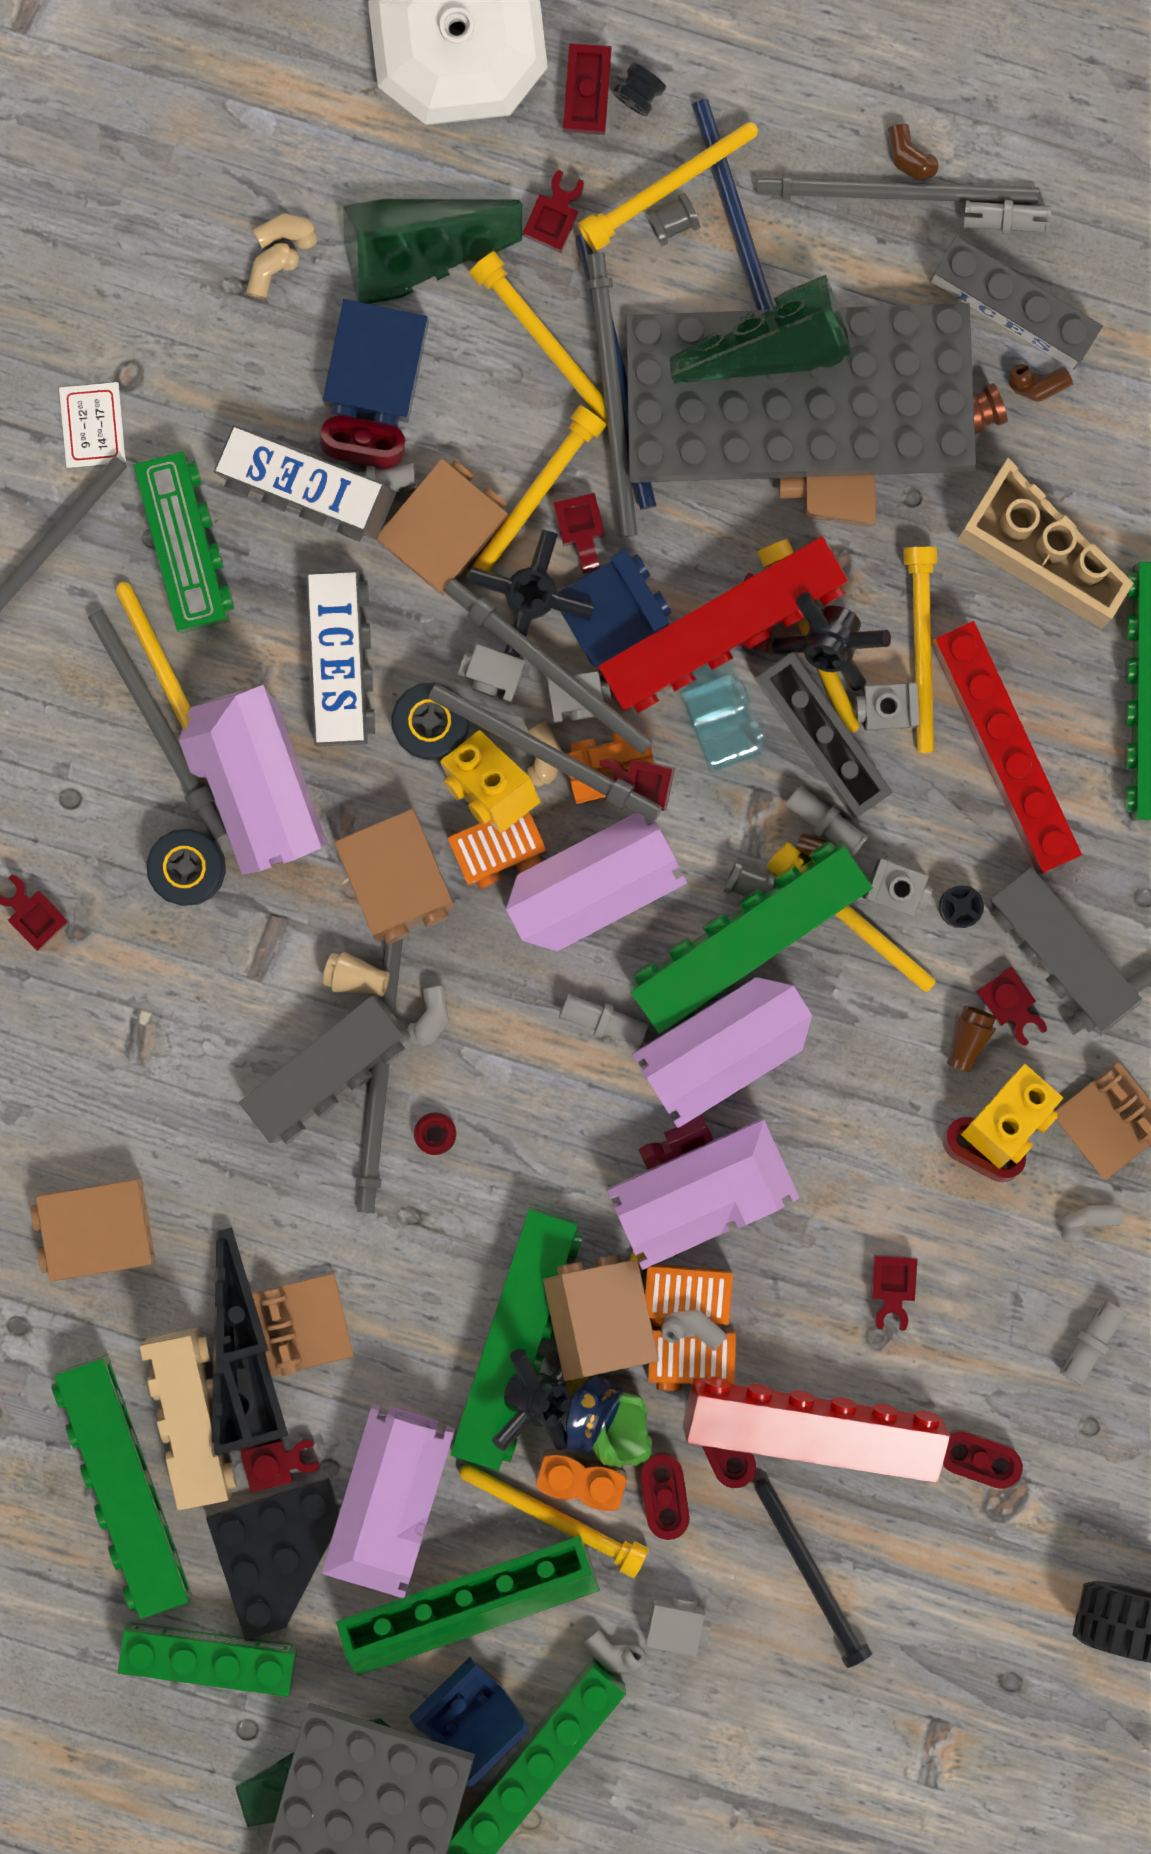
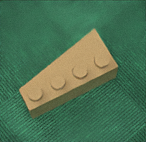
(1043, 548)
(185, 1417)

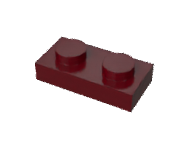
(587, 89)

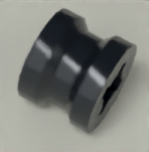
(639, 89)
(970, 905)

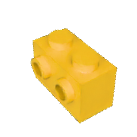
(489, 781)
(1013, 1116)

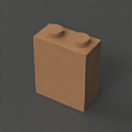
(443, 525)
(395, 877)
(93, 1230)
(600, 1317)

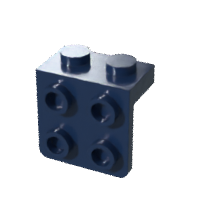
(622, 610)
(473, 1716)

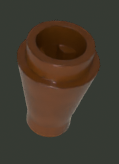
(970, 1035)

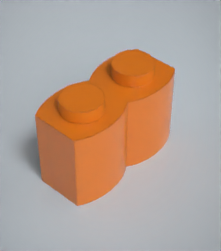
(570, 1477)

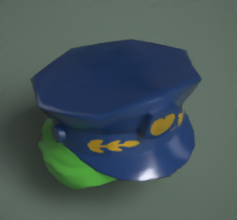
(608, 1423)

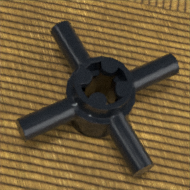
(534, 574)
(832, 640)
(536, 1401)

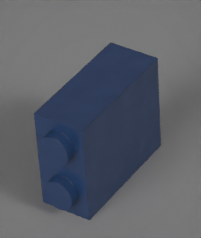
(375, 362)

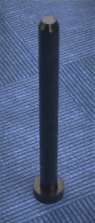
(854, 1651)

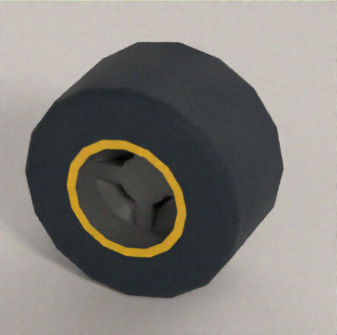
(442, 729)
(172, 867)

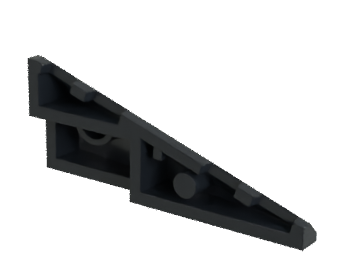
(243, 1392)

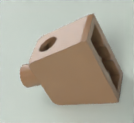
(834, 498)

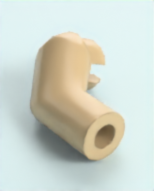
(287, 227)
(269, 263)
(541, 772)

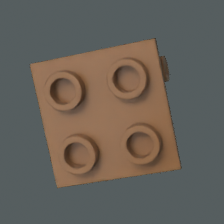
(1108, 1120)
(303, 1325)

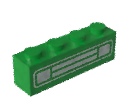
(182, 542)
(207, 1659)

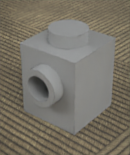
(677, 1626)

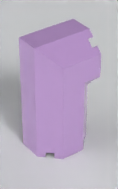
(253, 777)
(593, 884)
(725, 1046)
(701, 1191)
(388, 1500)

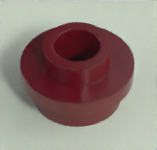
(431, 1147)

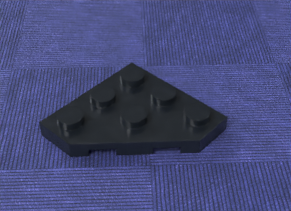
(273, 1551)

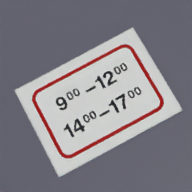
(92, 424)

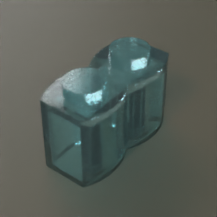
(722, 722)

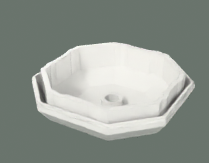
(459, 76)

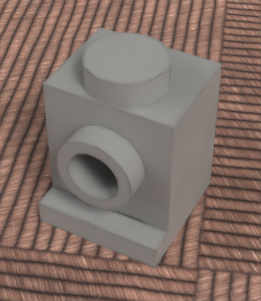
(492, 672)
(564, 704)
(906, 711)
(883, 882)

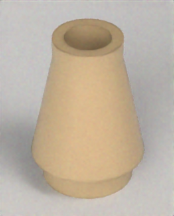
(352, 975)

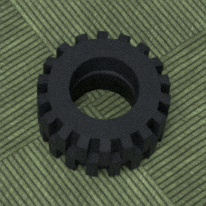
(1115, 1620)

